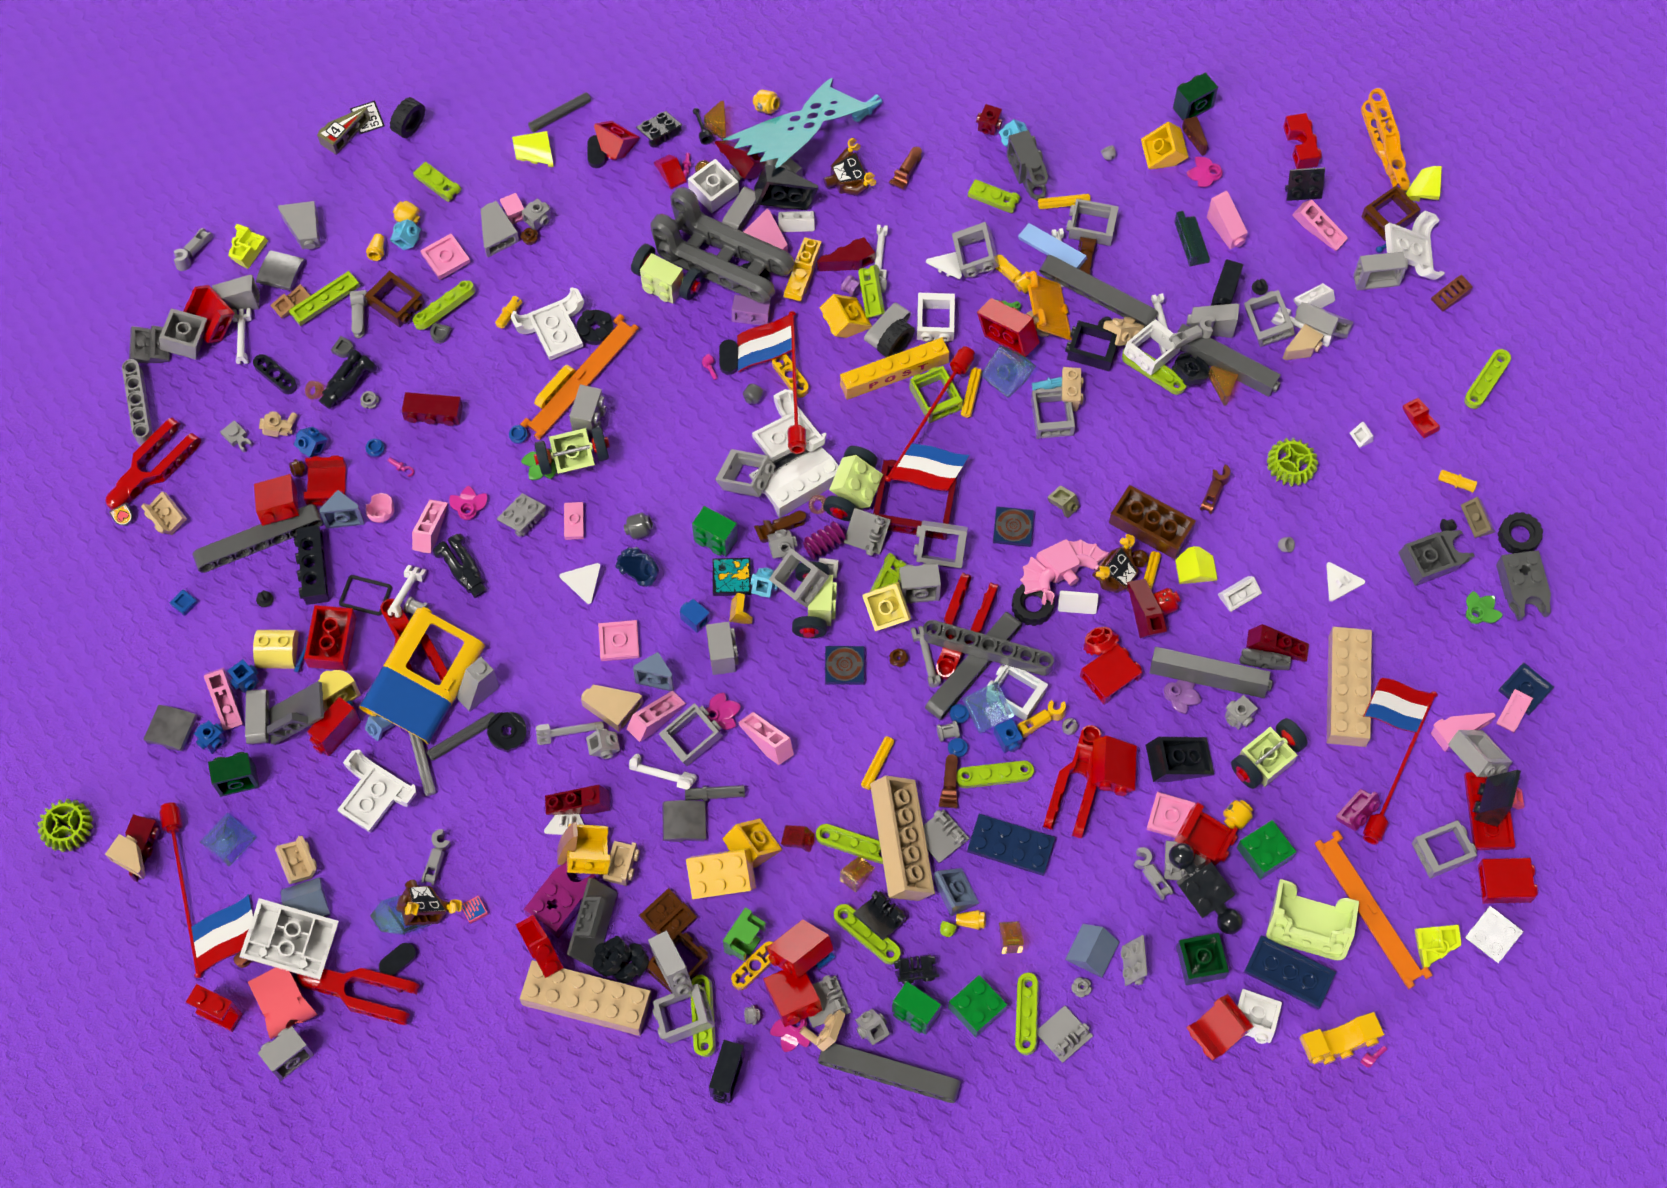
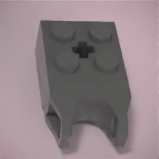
(1027, 162)
(1433, 556)
(1524, 582)

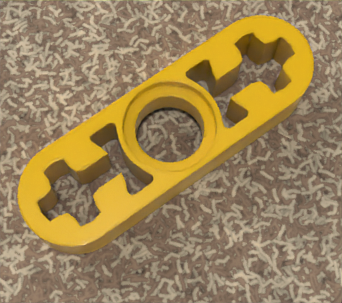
(789, 381)
(554, 386)
(755, 974)

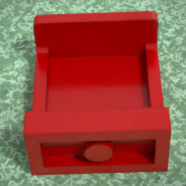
(1206, 835)

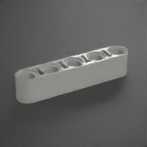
(134, 395)

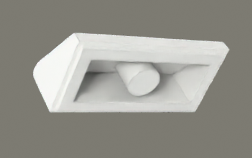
(796, 221)
(1318, 296)
(1240, 593)
(1077, 602)

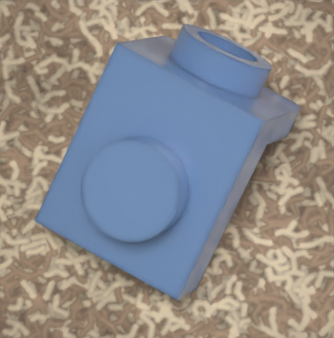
(376, 726)

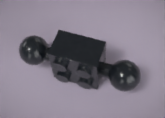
(1205, 888)

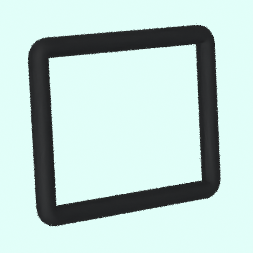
(368, 581)

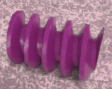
(823, 539)

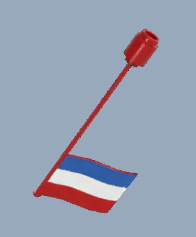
(766, 344)
(927, 464)
(1405, 710)
(219, 933)

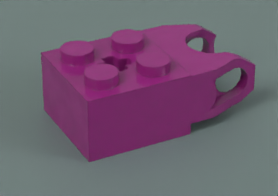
(559, 892)

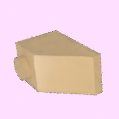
(1304, 344)
(127, 855)

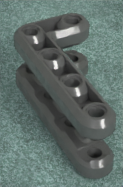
(730, 241)

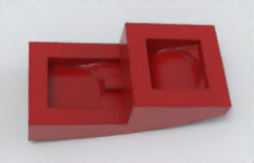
(1419, 416)

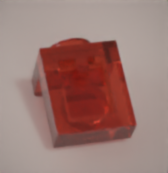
(798, 837)

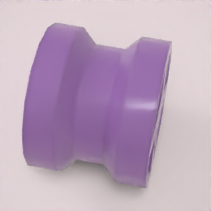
(851, 286)

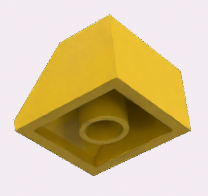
(1164, 147)
(845, 316)
(755, 836)

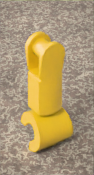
(1013, 274)
(1042, 718)

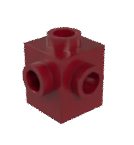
(989, 119)

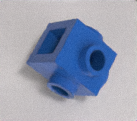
(310, 441)
(243, 676)
(210, 736)

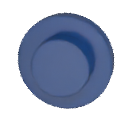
(518, 434)
(374, 447)
(959, 713)
(957, 747)

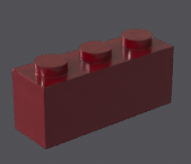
(432, 408)

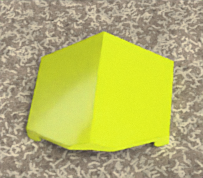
(1195, 566)

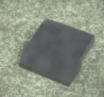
(280, 270)
(145, 345)
(170, 727)
(684, 820)

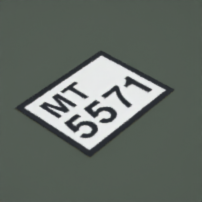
(375, 118)

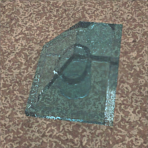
(1007, 370)
(988, 707)
(228, 839)
(390, 920)

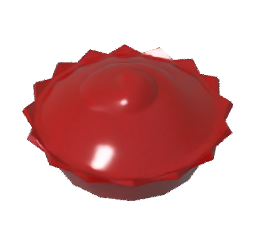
(1100, 640)

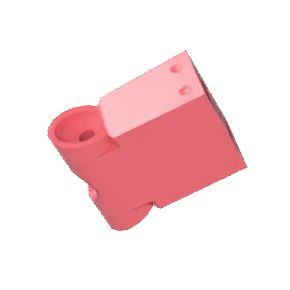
(280, 1000)

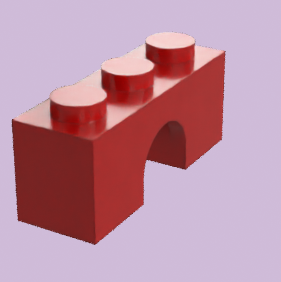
(1300, 128)

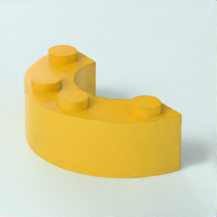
(1342, 1040)

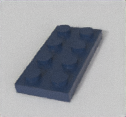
(1011, 844)
(1289, 972)

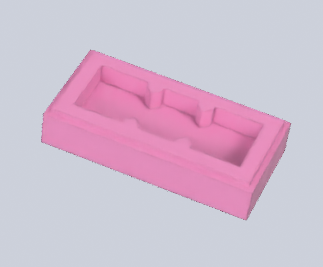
(573, 520)
(1514, 710)

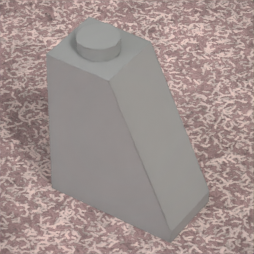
(302, 222)
(497, 229)
(239, 293)
(1225, 316)
(1323, 320)
(477, 684)

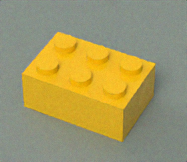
(721, 873)

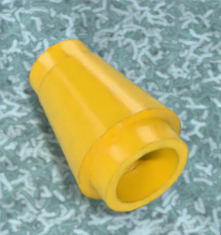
(375, 249)
(971, 919)

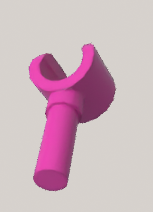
(706, 362)
(1368, 1059)

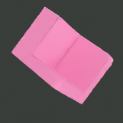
(513, 208)

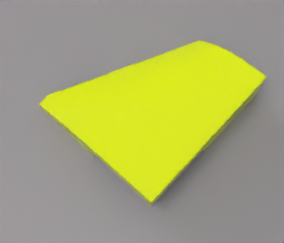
(533, 148)
(1426, 184)
(246, 246)
(1436, 942)

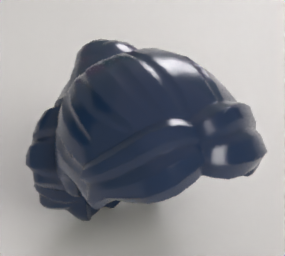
(638, 566)

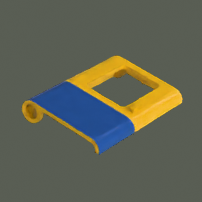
(409, 698)

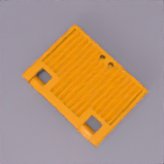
(1048, 305)

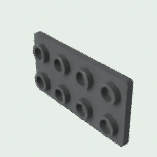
(296, 713)
(592, 921)

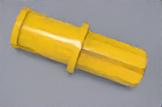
(507, 311)
(1457, 480)

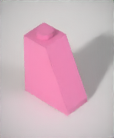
(1226, 220)
(767, 230)

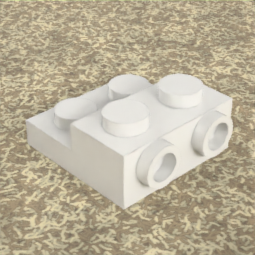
(1262, 1014)

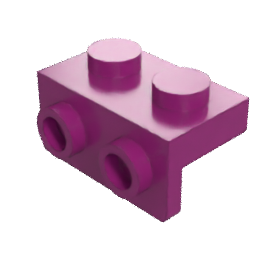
(1358, 809)

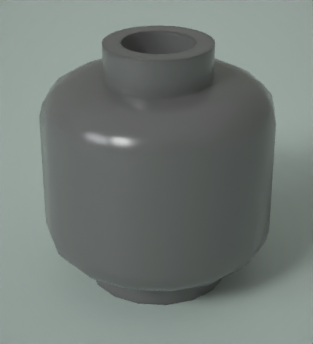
(638, 525)

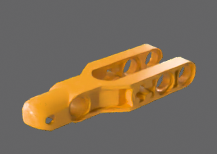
(1390, 149)

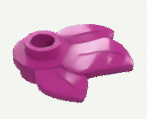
(1202, 172)
(468, 501)
(724, 711)
(790, 1035)

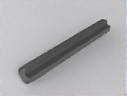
(559, 112)
(459, 737)

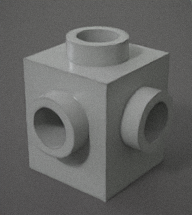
(536, 214)
(781, 543)
(1240, 712)
(603, 743)
(872, 1026)

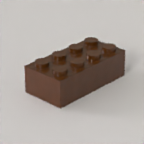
(1152, 521)

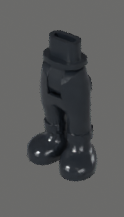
(339, 386)
(468, 574)

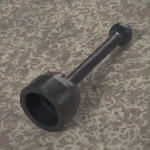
(705, 135)

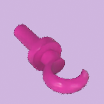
(686, 164)
(400, 466)

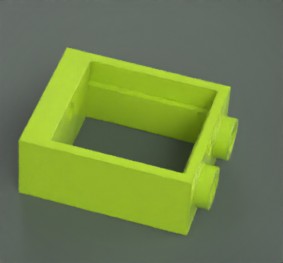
(942, 409)

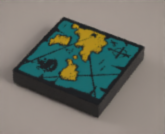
(731, 576)

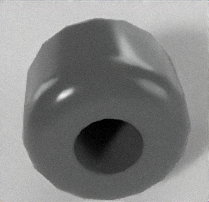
(753, 394)

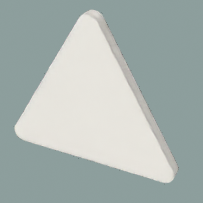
(947, 263)
(582, 580)
(1341, 581)
(560, 823)

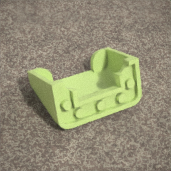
(1312, 924)

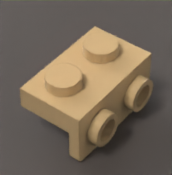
(1124, 328)
(1071, 386)
(164, 514)
(296, 860)
(621, 863)

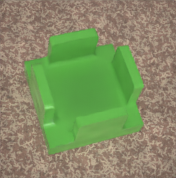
(742, 936)

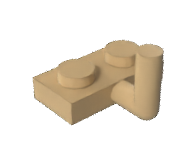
(828, 1034)

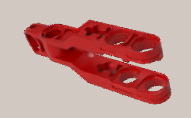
(135, 480)
(398, 625)
(949, 658)
(1081, 764)
(334, 984)

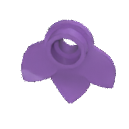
(1184, 695)

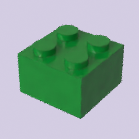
(714, 531)
(1266, 849)
(977, 1006)
(915, 1008)

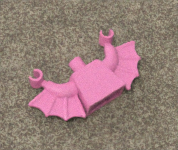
(1059, 563)

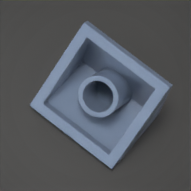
(341, 512)
(654, 673)
(955, 890)
(306, 897)
(1092, 949)

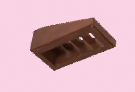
(1195, 134)
(1460, 284)

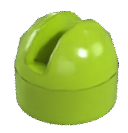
(947, 929)

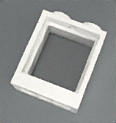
(935, 301)
(1160, 335)
(1038, 685)

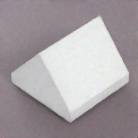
(1362, 435)
(832, 564)

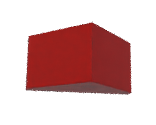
(670, 171)

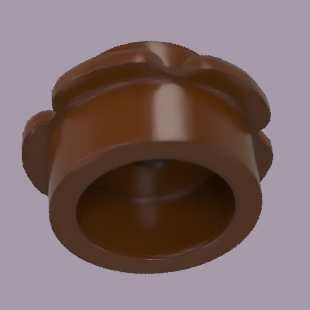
(529, 240)
(296, 468)
(1140, 558)
(898, 653)

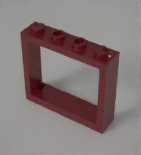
(905, 525)

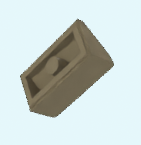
(1477, 517)

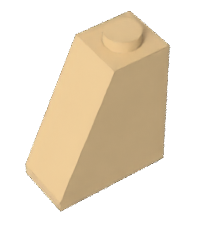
(611, 704)

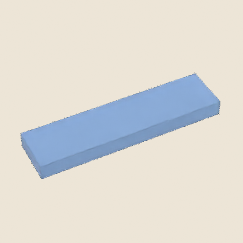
(1051, 246)

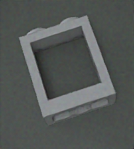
(1093, 209)
(972, 235)
(1380, 270)
(1275, 333)
(1051, 429)
(732, 466)
(944, 528)
(804, 593)
(679, 723)
(1479, 753)
(1427, 858)
(671, 964)
(703, 1011)

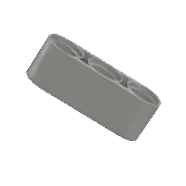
(741, 209)
(893, 313)
(257, 716)

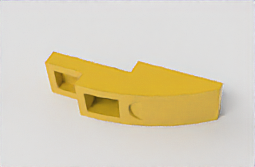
(803, 269)

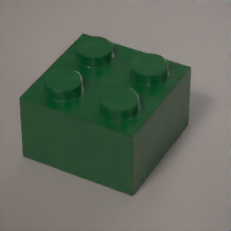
(1195, 96)
(233, 774)
(1202, 959)

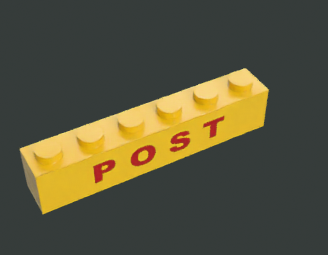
(894, 368)

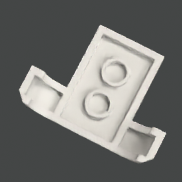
(1415, 244)
(553, 325)
(774, 438)
(373, 792)

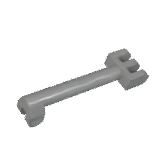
(933, 679)
(544, 732)

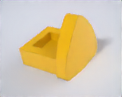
(736, 612)

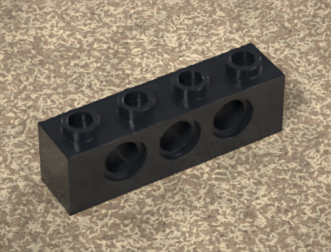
(318, 591)

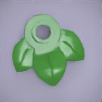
(534, 470)
(1483, 608)

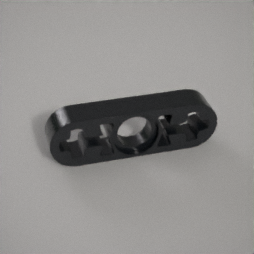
(272, 366)

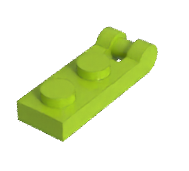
(436, 181)
(993, 196)
(871, 291)
(887, 574)

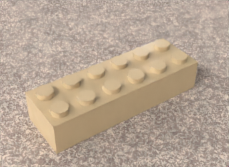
(1349, 686)
(902, 838)
(587, 999)

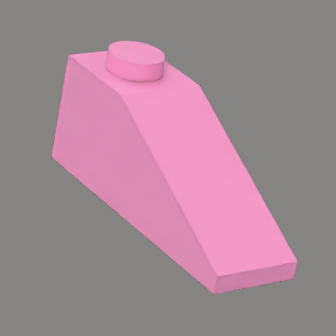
(1319, 224)
(428, 526)
(223, 698)
(655, 715)
(1446, 729)
(768, 738)

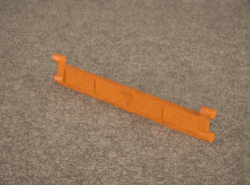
(584, 375)
(1370, 911)

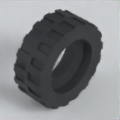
(407, 117)
(895, 338)
(1520, 519)
(1026, 616)

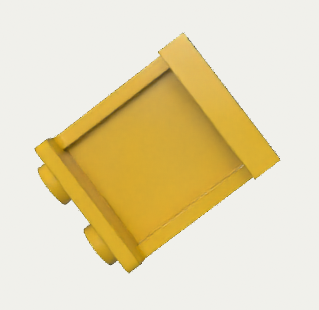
(591, 851)

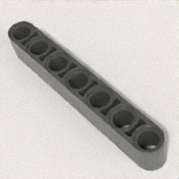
(1097, 290)
(254, 540)
(981, 640)
(969, 670)
(890, 1072)

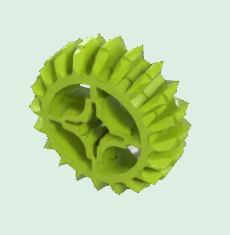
(1298, 455)
(74, 812)

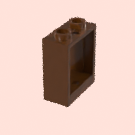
(1378, 222)
(383, 287)
(687, 941)

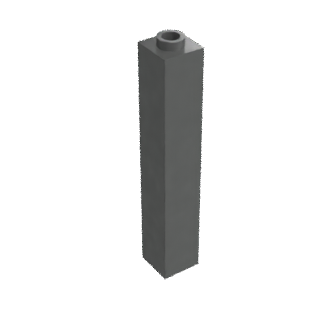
(1249, 371)
(1210, 672)

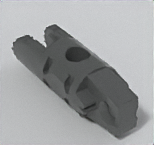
(1265, 659)

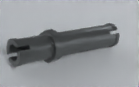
(714, 792)

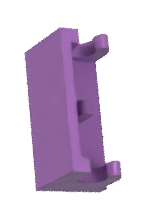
(749, 311)

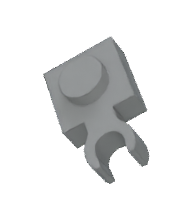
(236, 435)

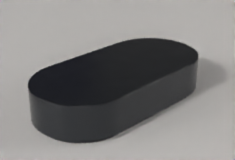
(595, 156)
(728, 357)
(398, 959)

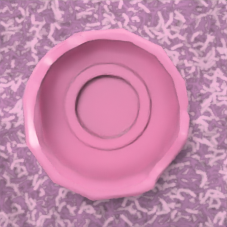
(380, 508)

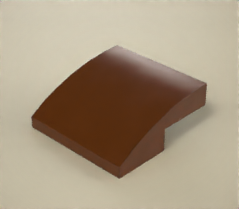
(667, 914)

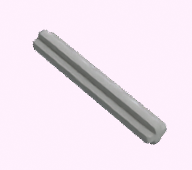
(423, 765)

